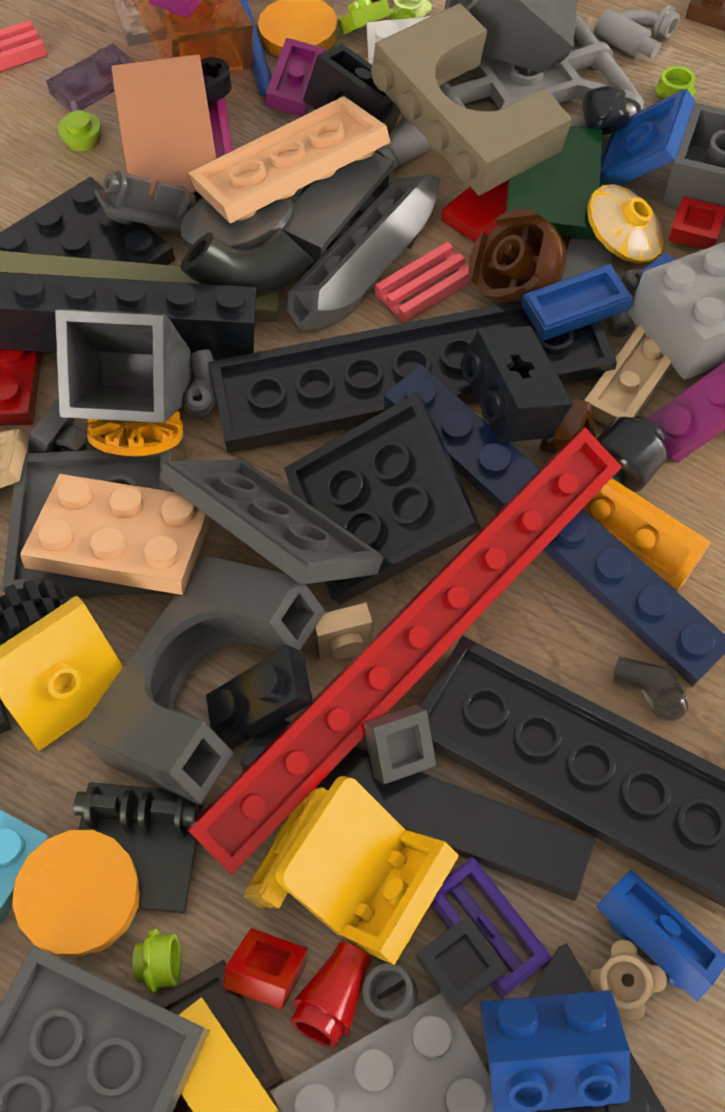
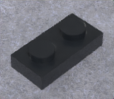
(259, 697)

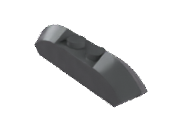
(358, 258)

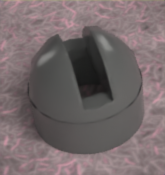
(384, 981)

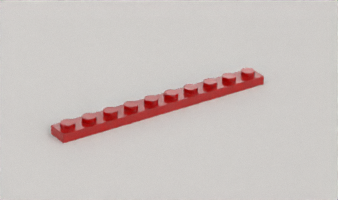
(401, 653)

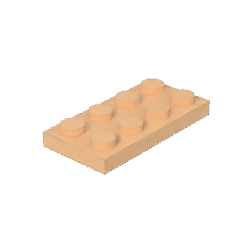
(289, 159)

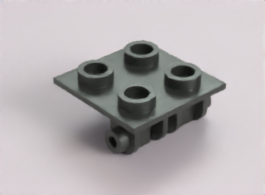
(152, 831)

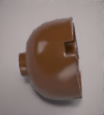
(517, 257)

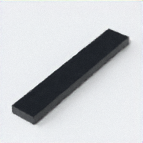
(467, 822)

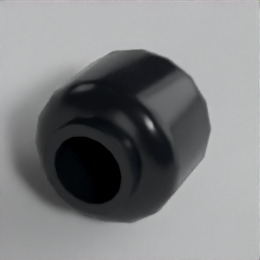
(637, 447)

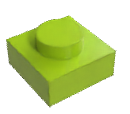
(361, 13)

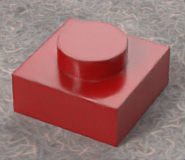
(697, 223)
(265, 968)

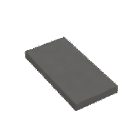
(272, 520)

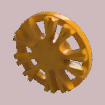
(135, 437)

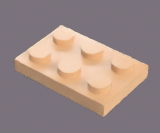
(117, 534)

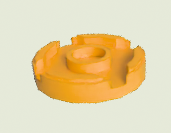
(299, 20)
(76, 893)

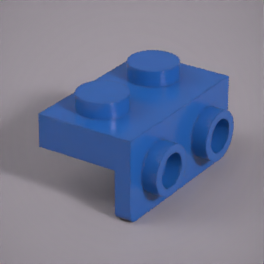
(556, 1052)

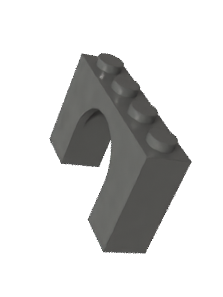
(136, 718)

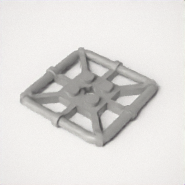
(560, 80)

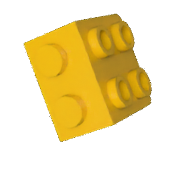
(364, 871)

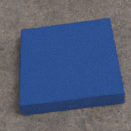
(647, 140)

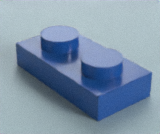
(663, 934)

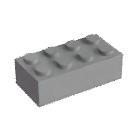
(685, 310)

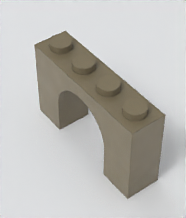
(477, 144)

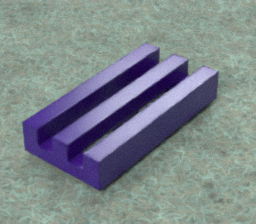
(528, 940)

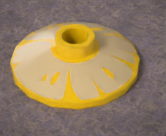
(625, 224)

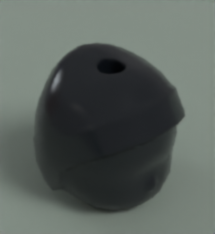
(606, 109)

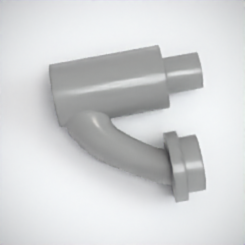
(629, 32)

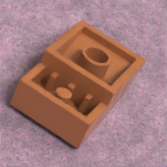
(164, 119)

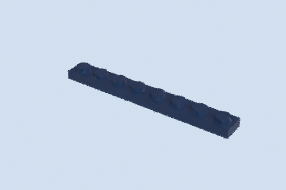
(583, 546)

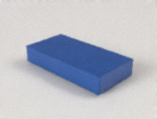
(576, 302)

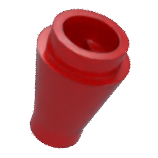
(331, 997)

